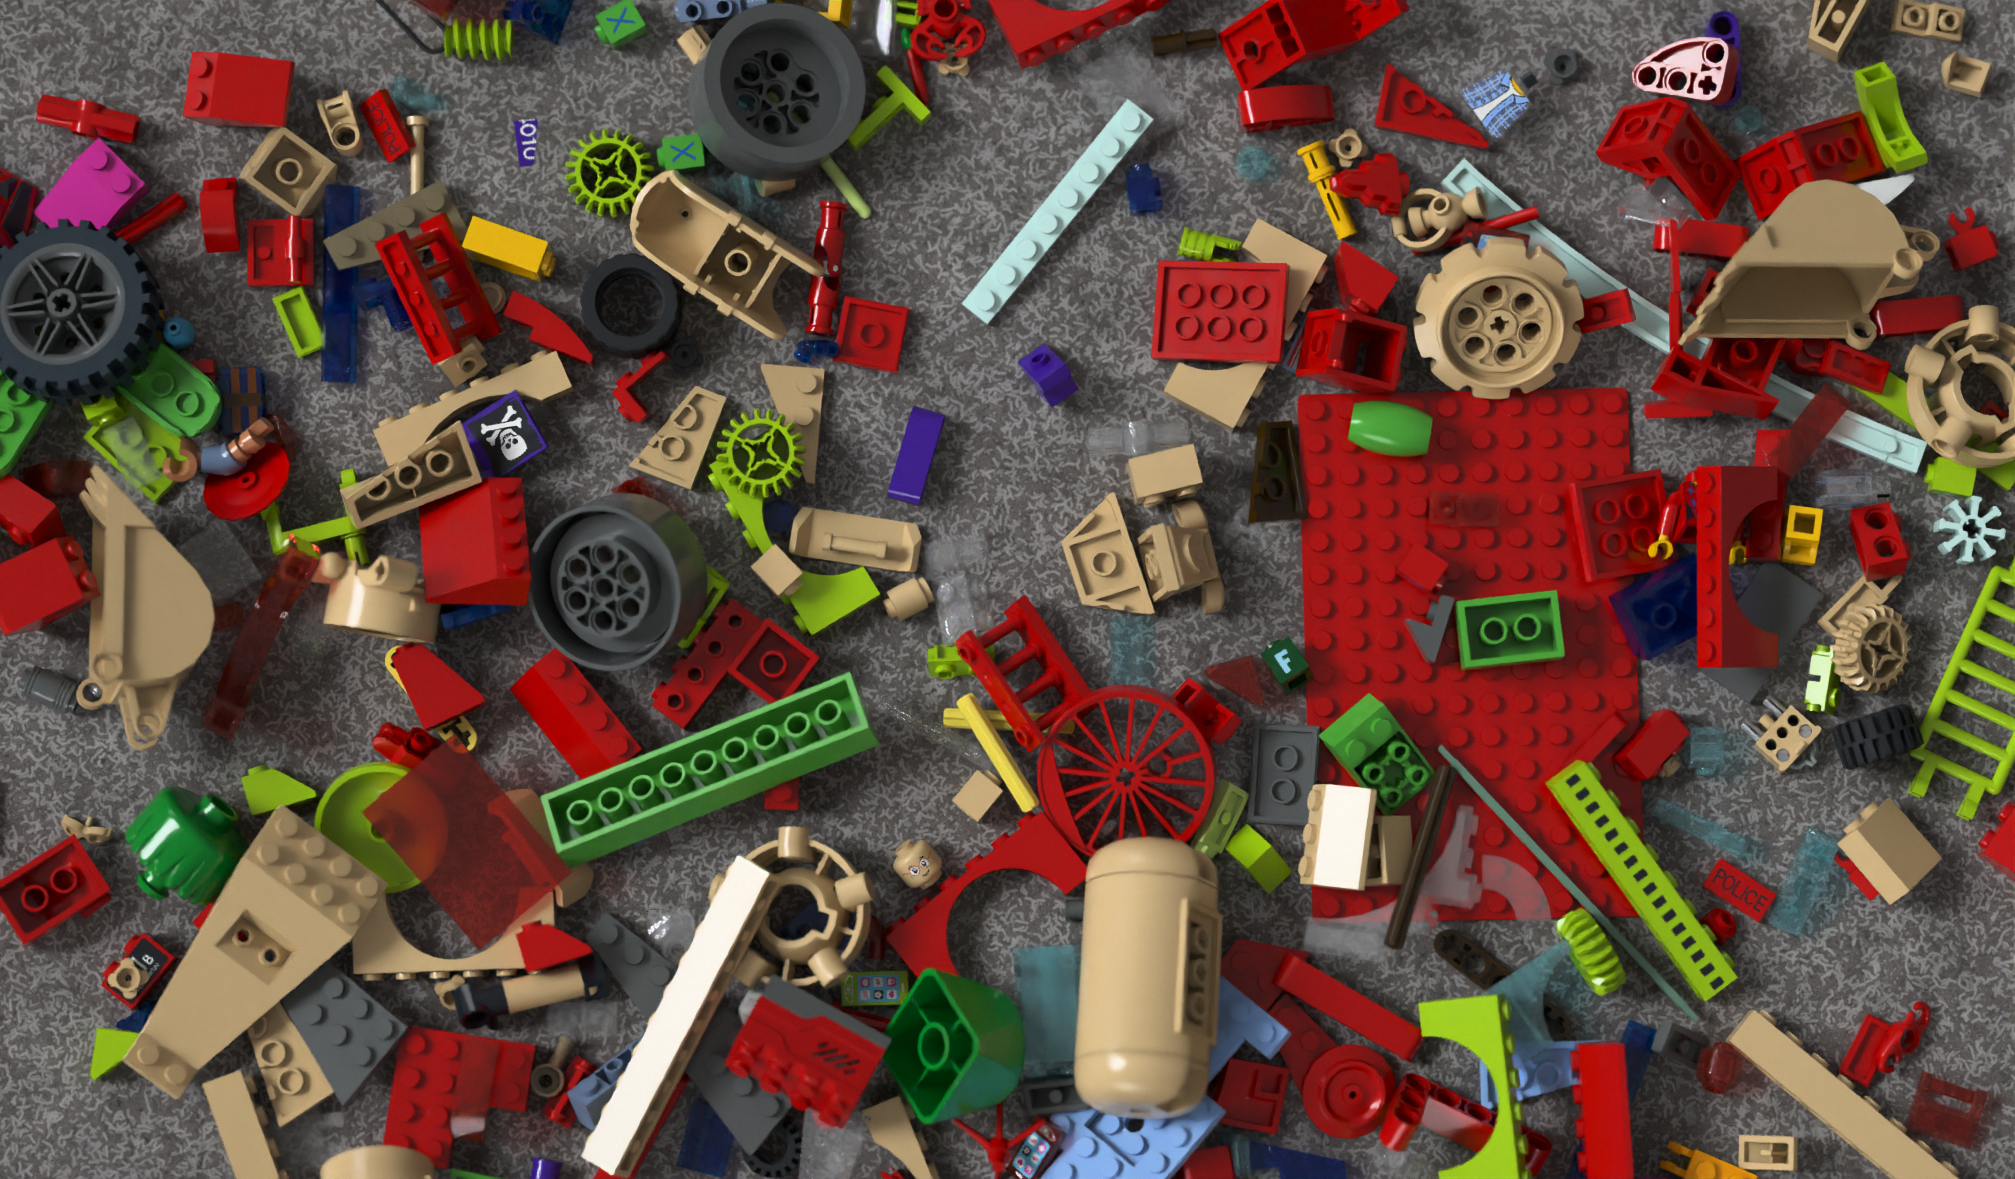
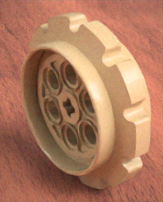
(1466, 273)

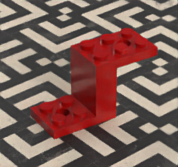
(1300, 32)

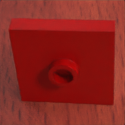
(871, 334)

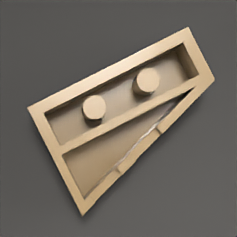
(1833, 26)

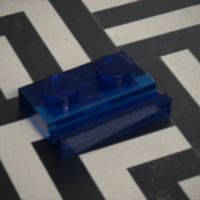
(705, 1142)

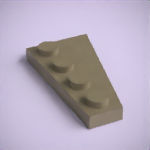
(356, 243)

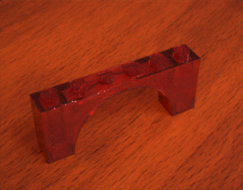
(236, 680)

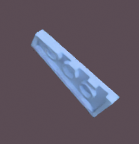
(1544, 1077)

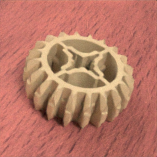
(1871, 648)

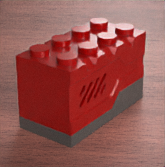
(805, 1050)

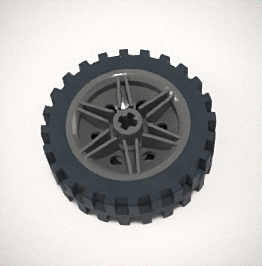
(102, 355)

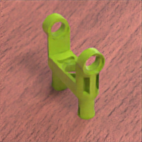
(326, 531)

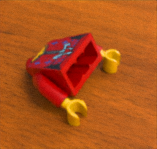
(1680, 521)

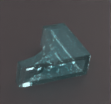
(1525, 992)

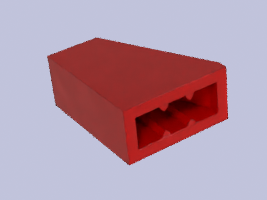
(434, 687)

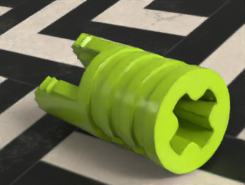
(1201, 246)

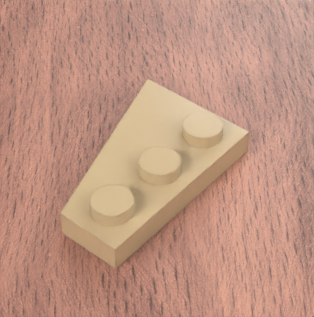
(683, 440)

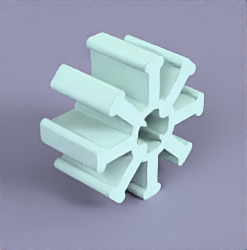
(1961, 537)

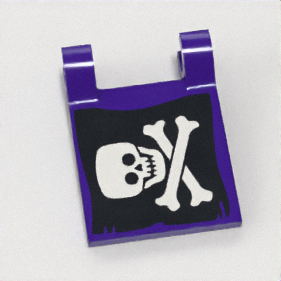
(504, 436)

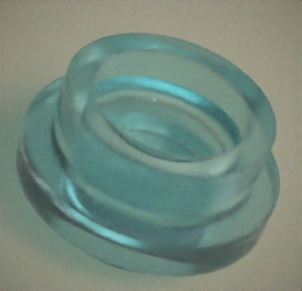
(1251, 163)

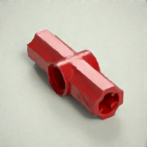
(88, 118)

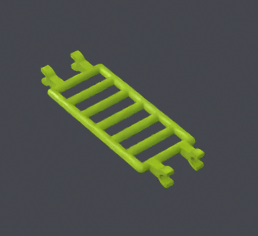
(1931, 722)

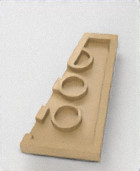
(287, 1066)

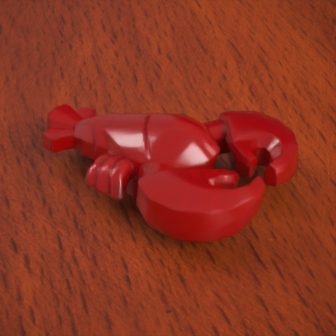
(945, 20)

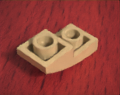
(1927, 21)

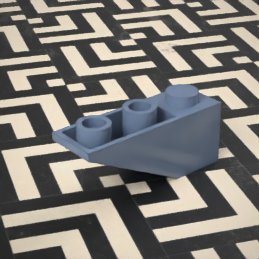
(598, 1088)

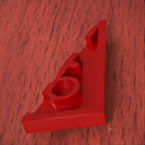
(1410, 111)

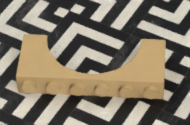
(1225, 393)
(383, 948)

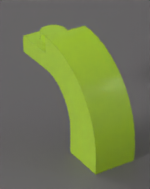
(1885, 118)

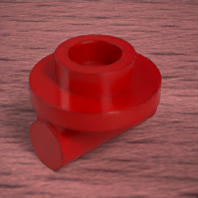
(1720, 923)

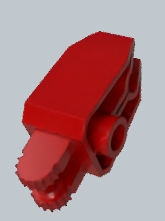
(404, 746)

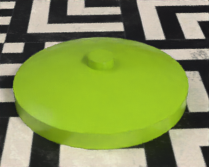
(342, 821)

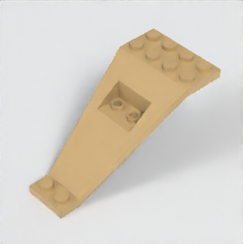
(289, 898)

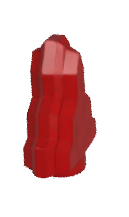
(1375, 184)

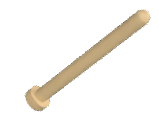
(417, 126)

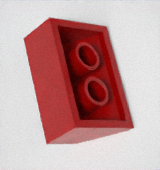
(1361, 281)

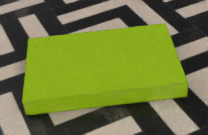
(160, 441)

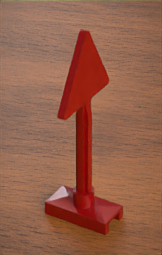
(1669, 408)

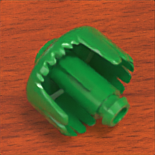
(186, 842)

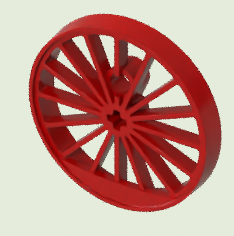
(1052, 791)

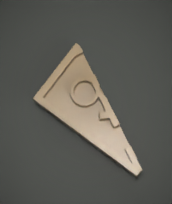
(799, 397)

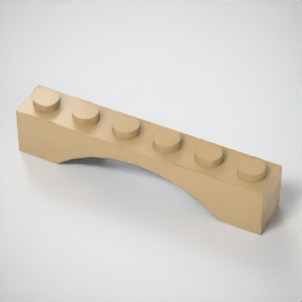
(536, 381)
(892, 1130)

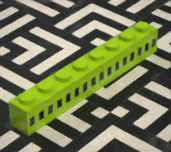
(1642, 880)

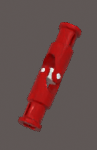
(830, 243)

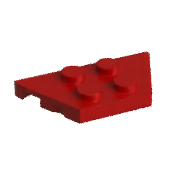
(1252, 967)

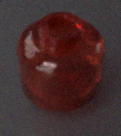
(1719, 1068)

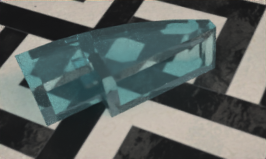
(1803, 881)

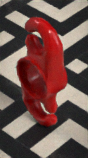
(1893, 1041)

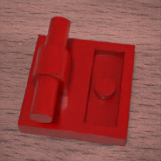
(281, 252)

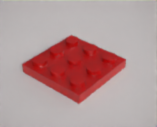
(1618, 524)

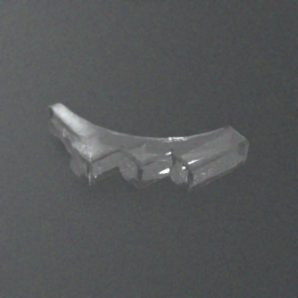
(1444, 885)

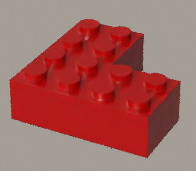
(427, 1084)

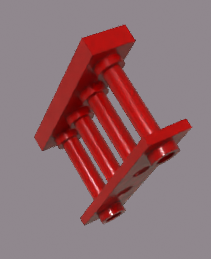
(419, 297)
(1039, 645)

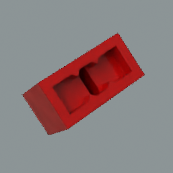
(1873, 542)

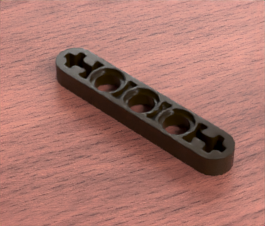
(1490, 972)

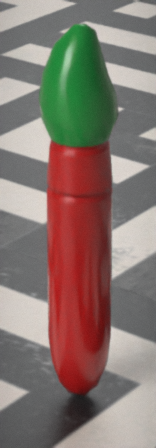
(915, 68)

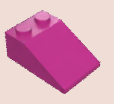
(93, 189)

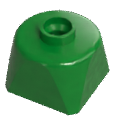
(955, 1046)

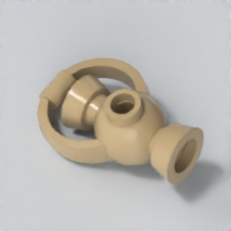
(1445, 213)

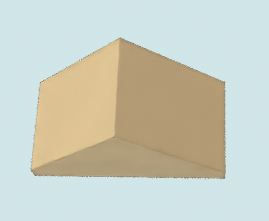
(1768, 1152)

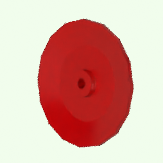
(251, 488)
(1334, 1077)

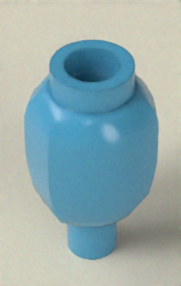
(178, 333)

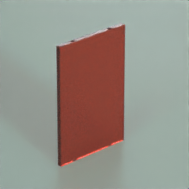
(466, 842)

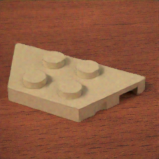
(1105, 562)

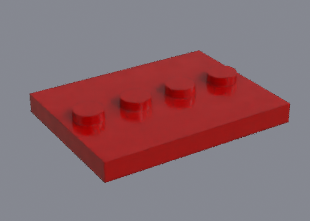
(1220, 312)

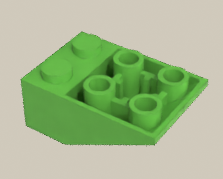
(1378, 754)

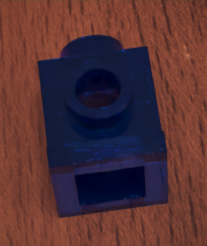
(1142, 190)

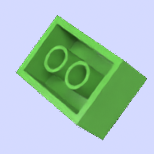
(1509, 630)

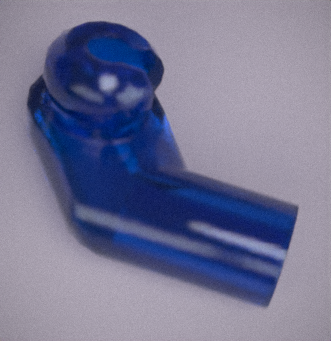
(821, 348)

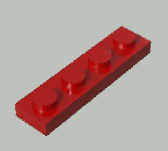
(1768, 517)

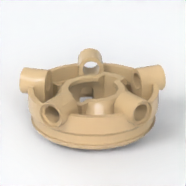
(1945, 417)
(853, 895)

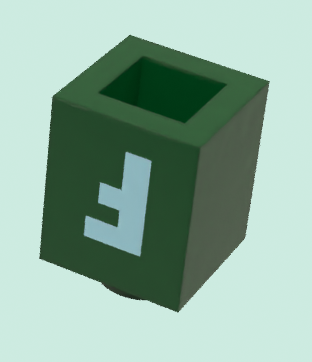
(1286, 665)

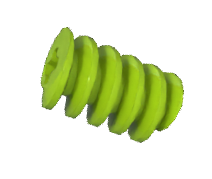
(479, 39)

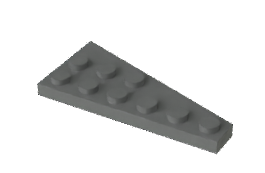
(342, 1028)

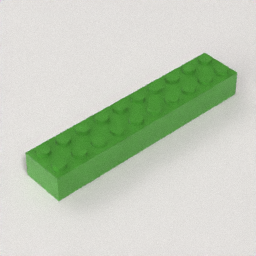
(709, 770)

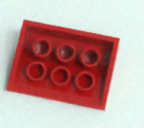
(476, 545)

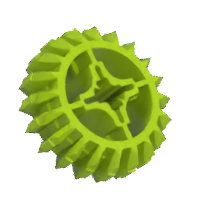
(617, 158)
(754, 467)
(1591, 952)

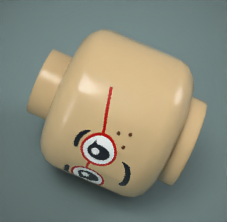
(917, 864)

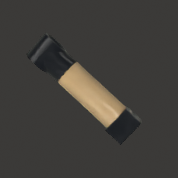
(482, 1004)

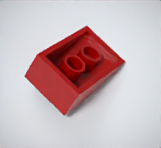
(238, 90)
(50, 890)

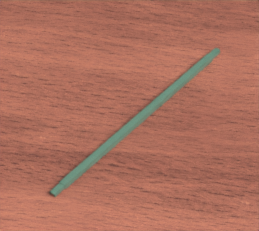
(1568, 884)

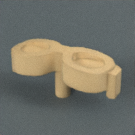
(93, 835)

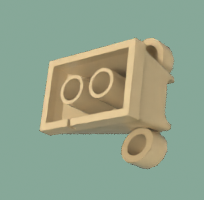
(1182, 558)

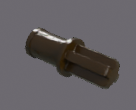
(1183, 42)

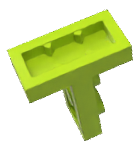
(887, 108)

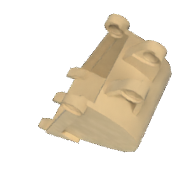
(1815, 269)
(149, 614)

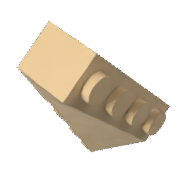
(421, 477)

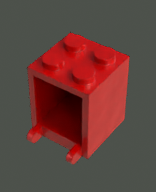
(1332, 345)

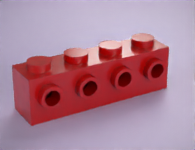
(706, 666)

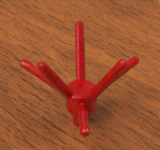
(999, 1147)

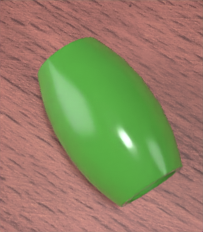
(1390, 428)

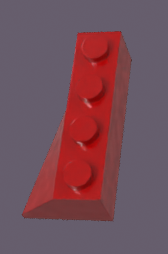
(28, 514)

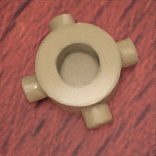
(1670, 766)

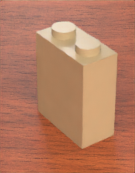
(1888, 849)

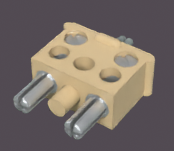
(1786, 748)

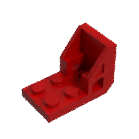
(1671, 140)
(1829, 150)

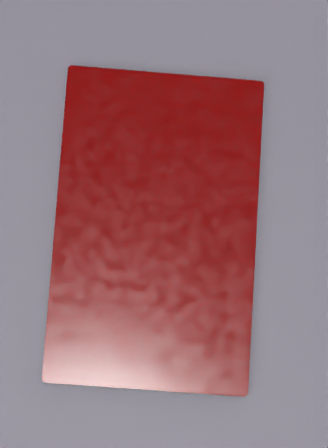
(1499, 722)

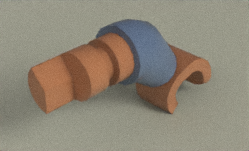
(218, 459)

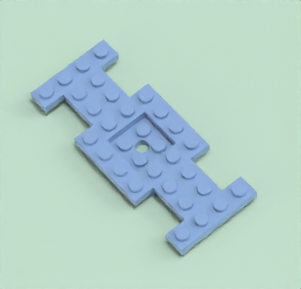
(1162, 1145)

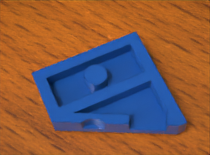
(464, 615)

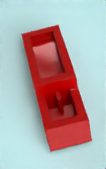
(547, 328)

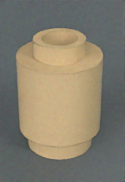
(908, 599)

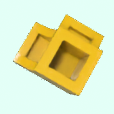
(1801, 535)

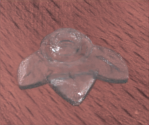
(668, 930)

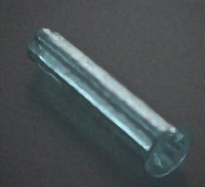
(1701, 828)

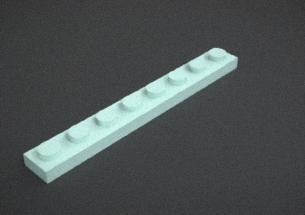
(1057, 211)

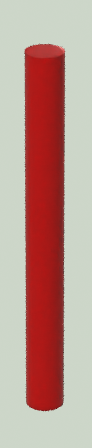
(1500, 222)

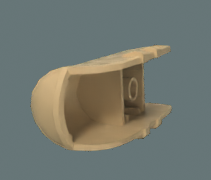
(714, 249)

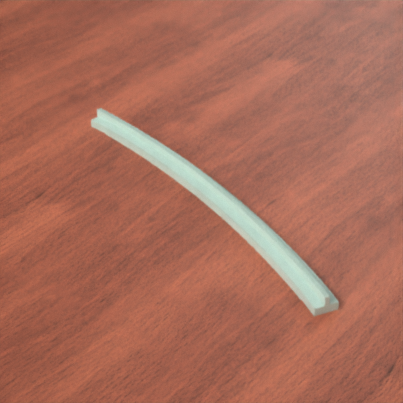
(1653, 327)

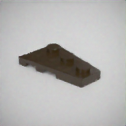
(1277, 479)

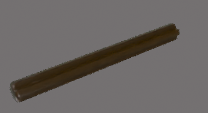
(1420, 857)

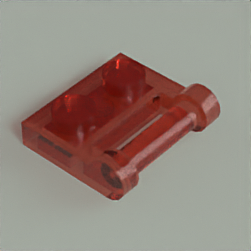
(1942, 1121)

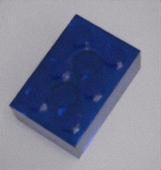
(1659, 608)

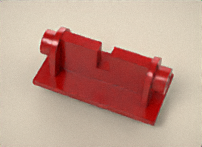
(559, 1106)

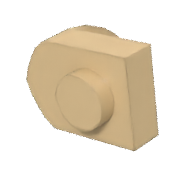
(1965, 74)

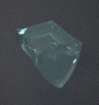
(1239, 1149)

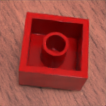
(773, 663)

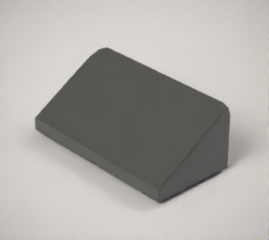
(1052, 1095)

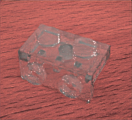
(962, 606)

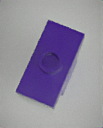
(1048, 375)

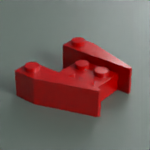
(1731, 370)

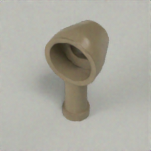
(552, 1070)

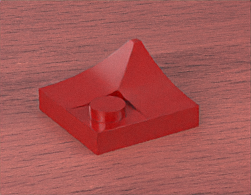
(1251, 1094)

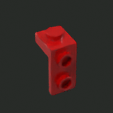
(631, 406)

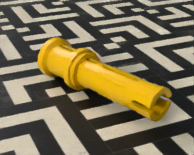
(1319, 173)

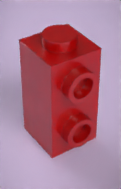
(1652, 744)

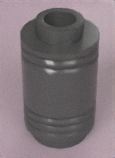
(50, 689)

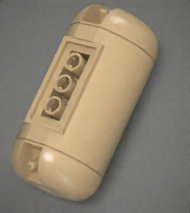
(1148, 978)

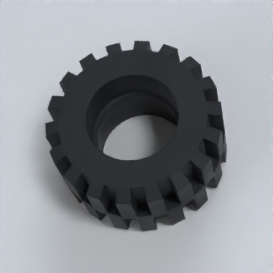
(1877, 736)

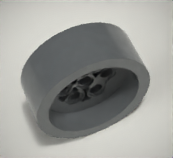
(810, 53)
(642, 536)

